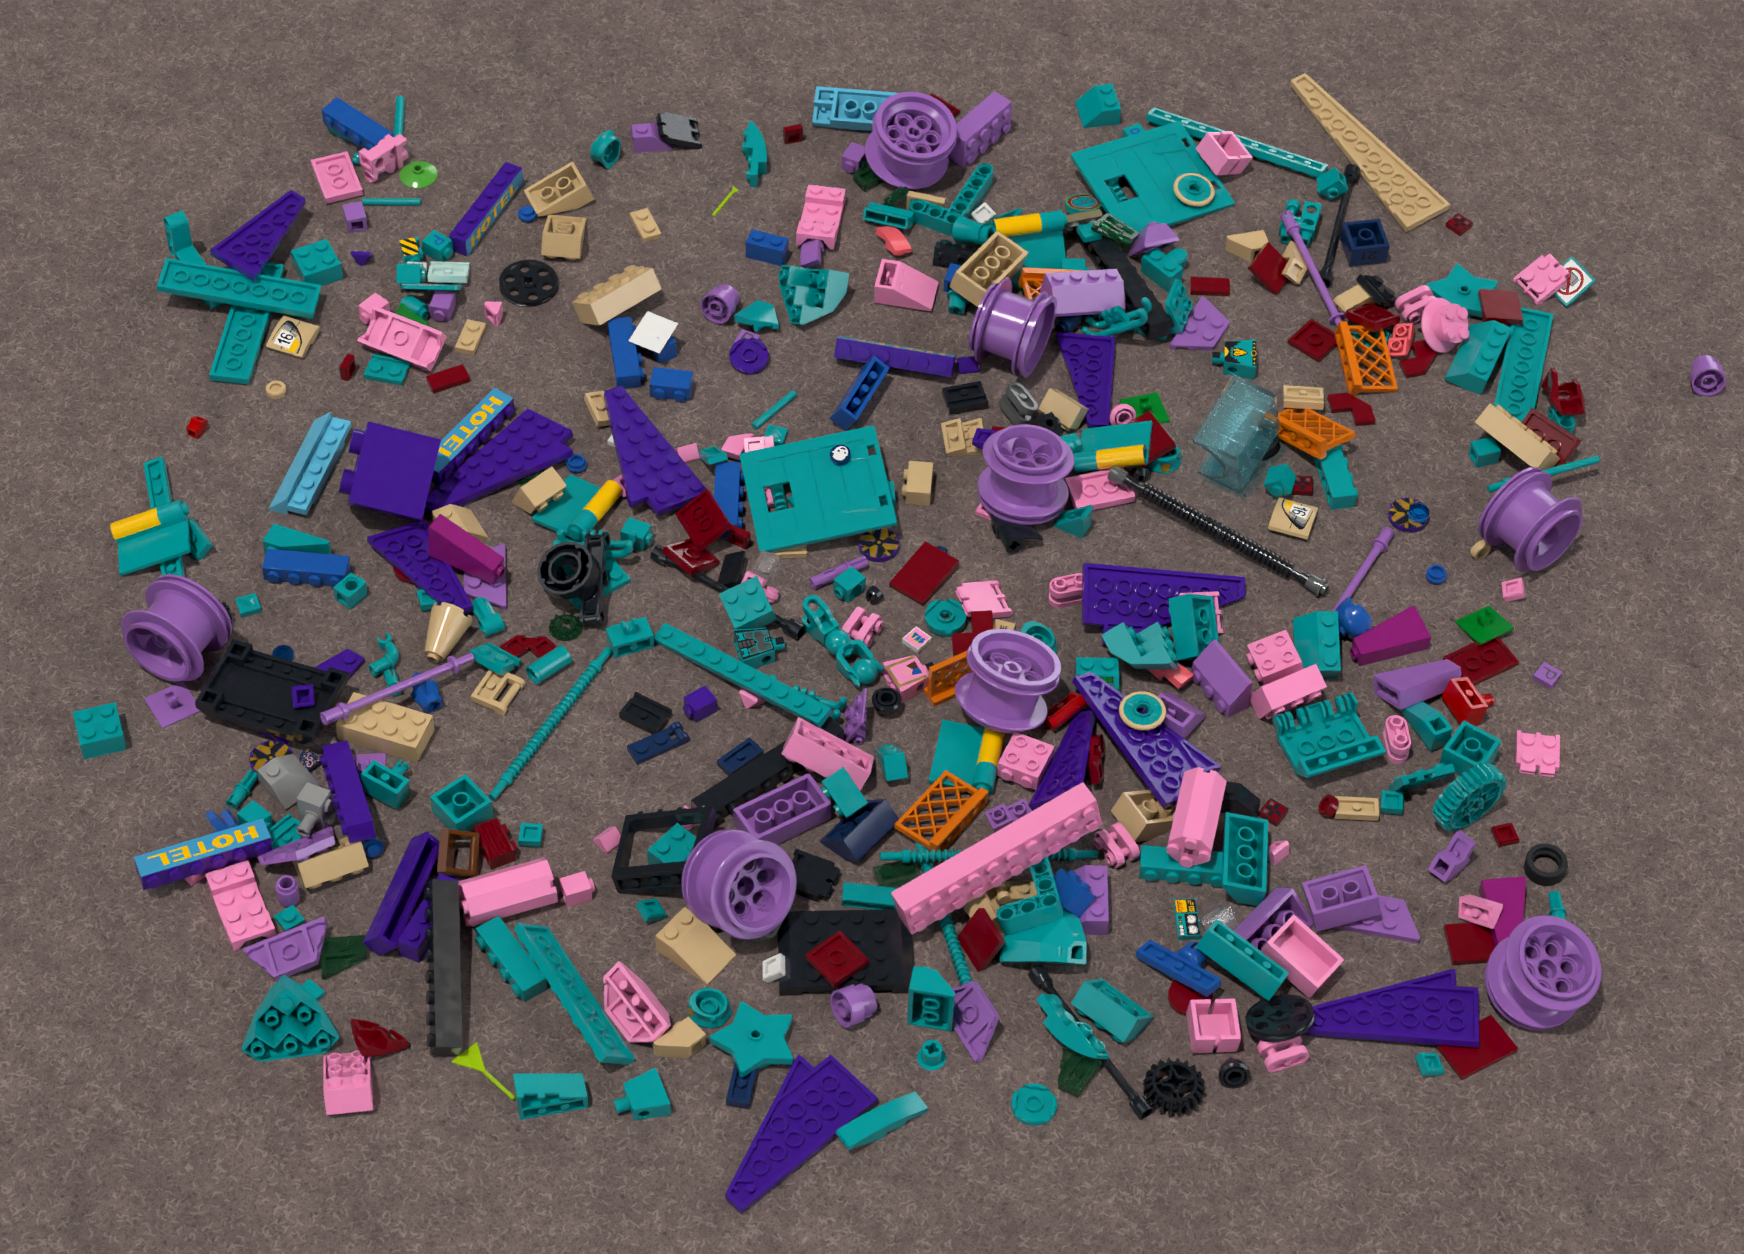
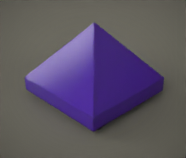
(361, 256)
(967, 365)
(303, 696)

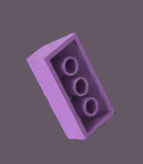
(1085, 291)
(1271, 916)

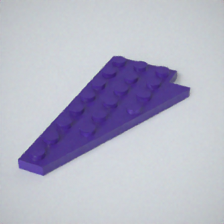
(514, 453)
(646, 460)
(1141, 594)
(1156, 753)
(1411, 1012)
(798, 1125)

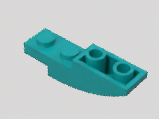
(755, 153)
(1071, 1033)

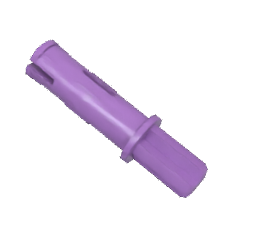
(829, 575)

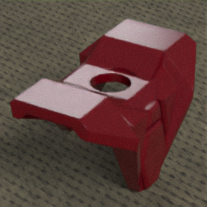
(1572, 404)

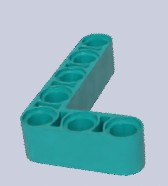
(943, 219)
(180, 243)
(1034, 910)

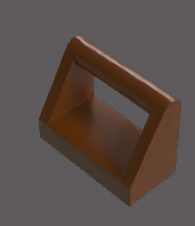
(447, 852)

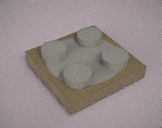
(1081, 218)

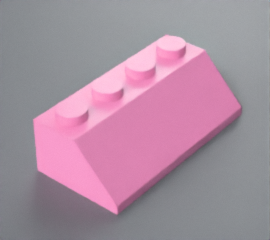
(826, 753)

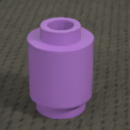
(287, 891)

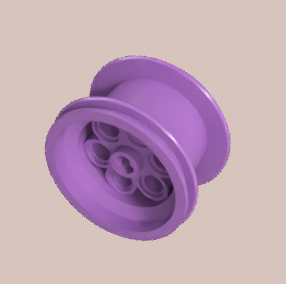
(911, 140)
(1012, 327)
(1025, 474)
(1531, 520)
(176, 628)
(1008, 680)
(724, 874)
(1526, 987)

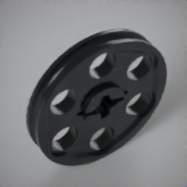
(528, 289)
(1280, 1018)

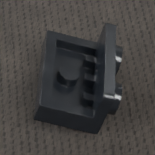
(947, 252)

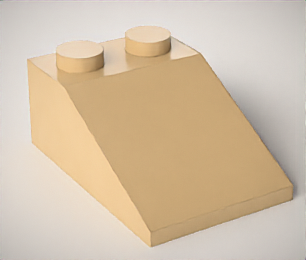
(559, 192)
(563, 237)
(1143, 815)
(693, 946)

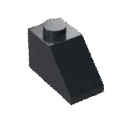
(1239, 800)

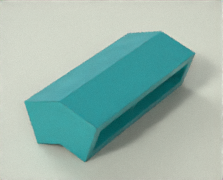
(889, 215)
(867, 896)

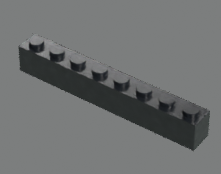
(1108, 255)
(755, 778)
(444, 968)

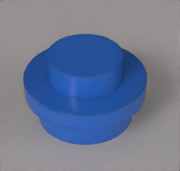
(527, 214)
(576, 463)
(1436, 574)
(373, 847)

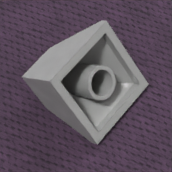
(285, 779)

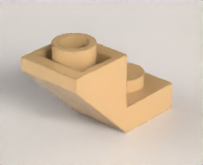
(1296, 265)
(1353, 299)

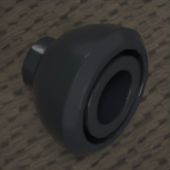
(886, 700)
(1233, 1073)

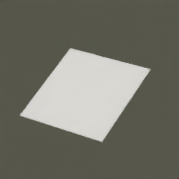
(651, 328)

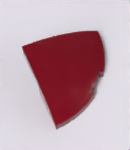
(374, 1040)

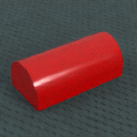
(1064, 710)

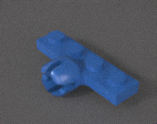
(1181, 965)

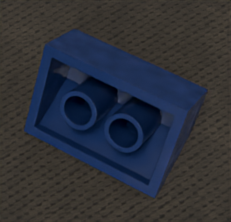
(861, 831)

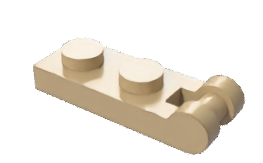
(1014, 891)

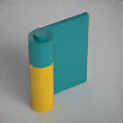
(1038, 235)
(1114, 445)
(579, 507)
(152, 536)
(968, 754)

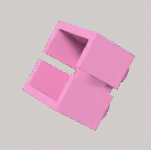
(1224, 153)
(1214, 1030)

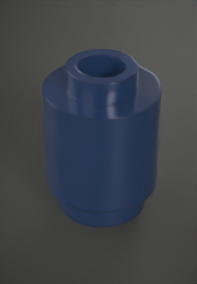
(1067, 323)

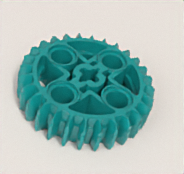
(1469, 797)

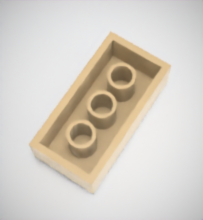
(988, 265)
(616, 295)
(1513, 436)
(387, 728)

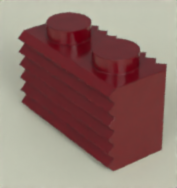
(495, 843)

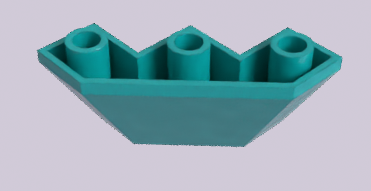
(811, 292)
(1142, 650)
(1051, 943)
(288, 1025)

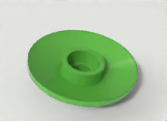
(418, 174)

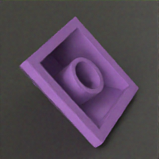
(646, 138)
(1153, 236)

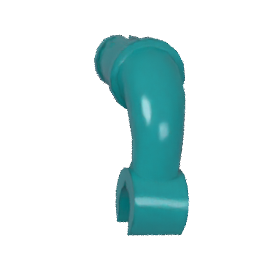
(388, 660)

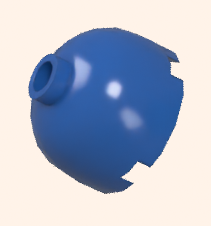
(1352, 619)

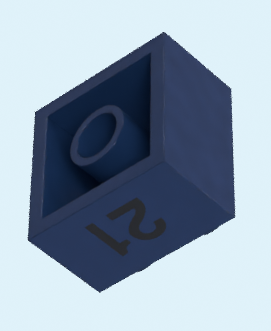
(1364, 242)

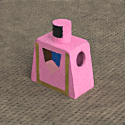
(906, 676)

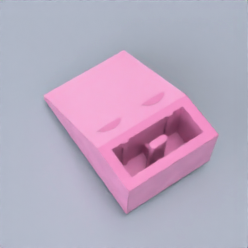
(904, 286)
(347, 1083)

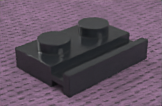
(1377, 290)
(965, 397)
(645, 713)

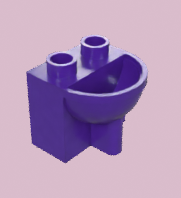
(390, 471)

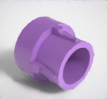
(720, 303)
(1707, 376)
(853, 1004)

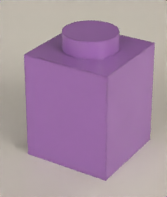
(853, 157)
(354, 217)
(442, 305)

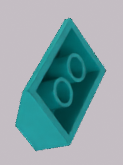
(1192, 624)
(1318, 641)
(930, 1000)
(1111, 1009)

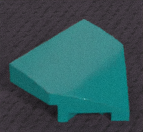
(759, 315)

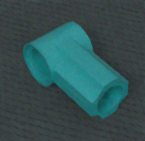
(488, 620)

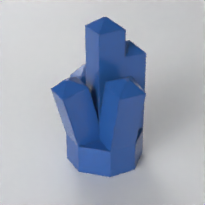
(427, 695)
(221, 823)

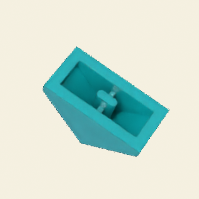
(1075, 521)

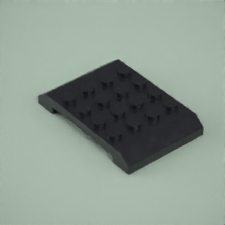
(257, 693)
(874, 932)

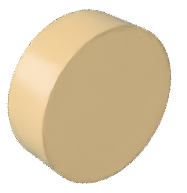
(275, 389)
(1480, 550)

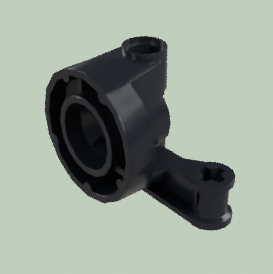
(589, 578)

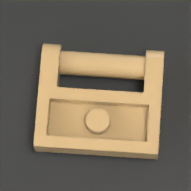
(492, 686)

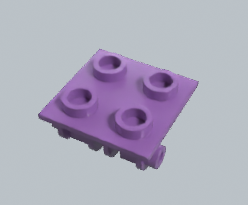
(856, 720)

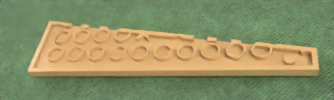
(1394, 182)

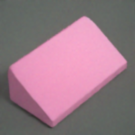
(1479, 910)

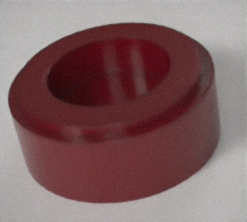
(1328, 806)

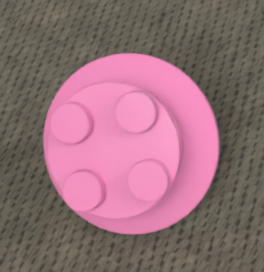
(1444, 324)

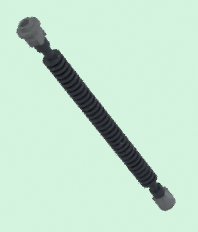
(1216, 529)

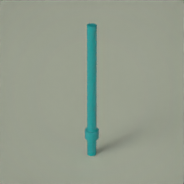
(1552, 471)

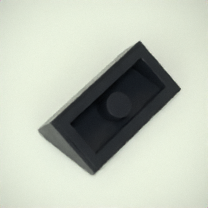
(732, 569)

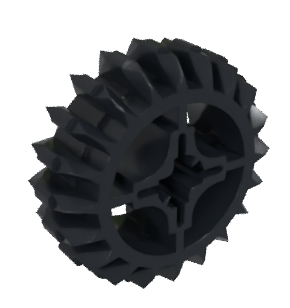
(1183, 1079)

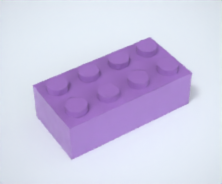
(981, 129)
(784, 811)

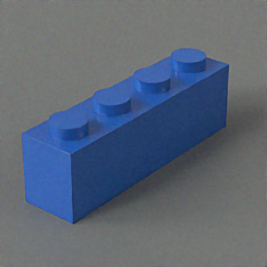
(353, 124)
(624, 353)
(859, 393)
(728, 491)
(305, 567)

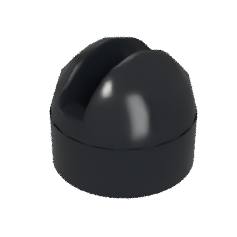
(1140, 472)
(874, 595)

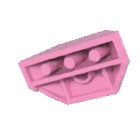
(633, 1006)

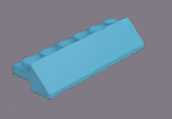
(846, 107)
(312, 465)

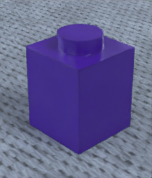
(700, 704)

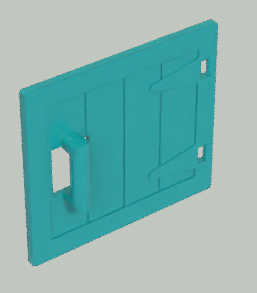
(1151, 166)
(827, 497)

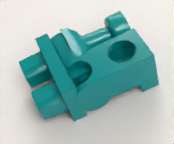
(1307, 221)

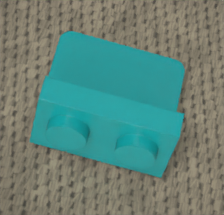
(1178, 306)

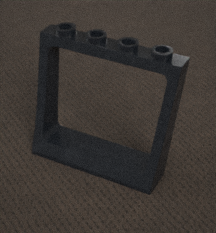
(661, 875)

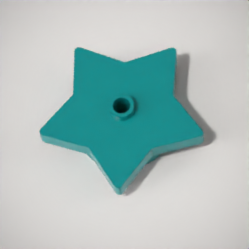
(1462, 289)
(755, 1039)

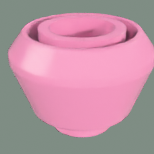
(1122, 414)

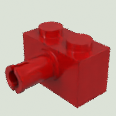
(1466, 701)

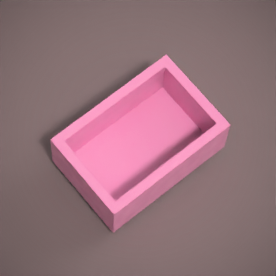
(1288, 692)
(1303, 955)

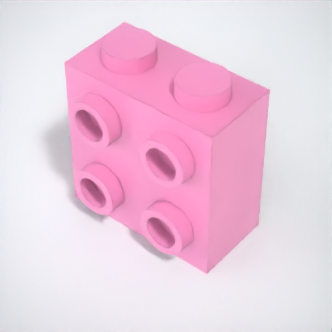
(1273, 657)
(1025, 760)

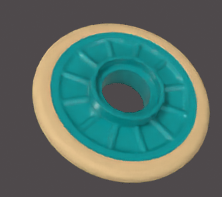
(1196, 199)
(1149, 701)

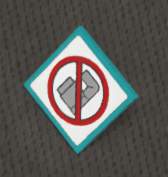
(1576, 284)

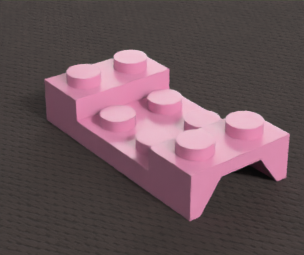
(821, 214)
(403, 339)
(239, 904)

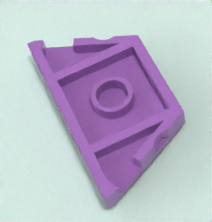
(1203, 328)
(494, 592)
(301, 848)
(1392, 923)
(290, 950)
(974, 1018)

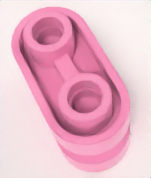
(1413, 303)
(1065, 591)
(870, 625)
(1396, 739)
(1107, 843)
(1282, 1054)

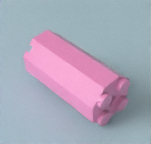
(1196, 817)
(507, 892)

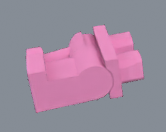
(384, 157)

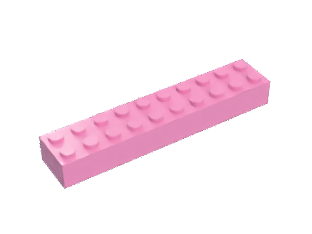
(997, 858)

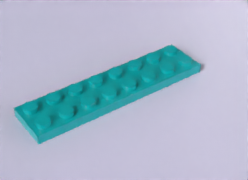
(234, 288)
(242, 339)
(1524, 363)
(574, 994)

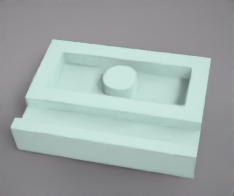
(448, 272)

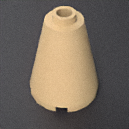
(444, 630)

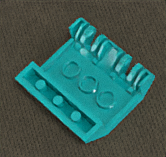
(1325, 739)

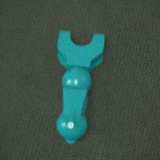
(838, 642)

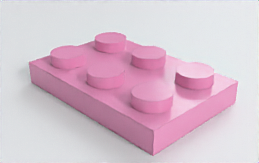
(336, 177)
(1097, 491)

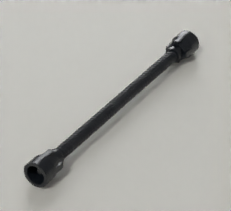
(1351, 174)
(790, 627)
(1138, 1103)

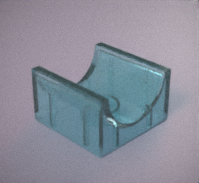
(1237, 433)

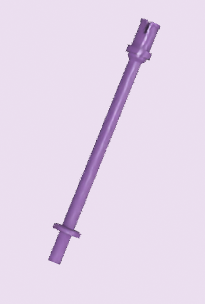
(1293, 229)
(1379, 545)
(343, 710)

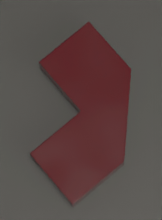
(1420, 363)
(1360, 410)
(980, 622)
(520, 645)
(1097, 751)

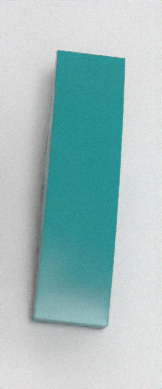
(880, 1120)

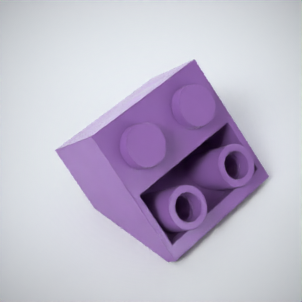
(1180, 715)

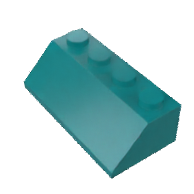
(1478, 355)
(1245, 858)

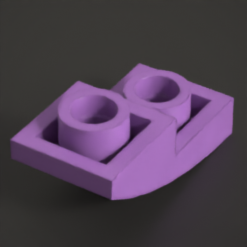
(811, 252)
(1002, 816)

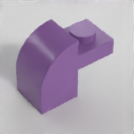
(1454, 858)

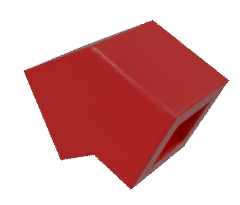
(196, 426)

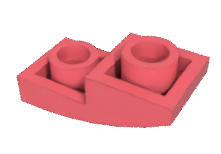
(894, 240)
(1401, 340)
(1177, 677)

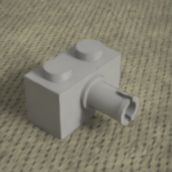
(315, 809)

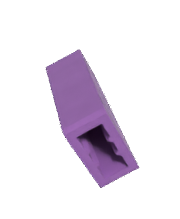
(1415, 683)

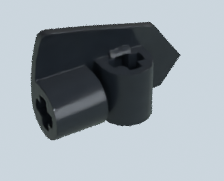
(1012, 533)

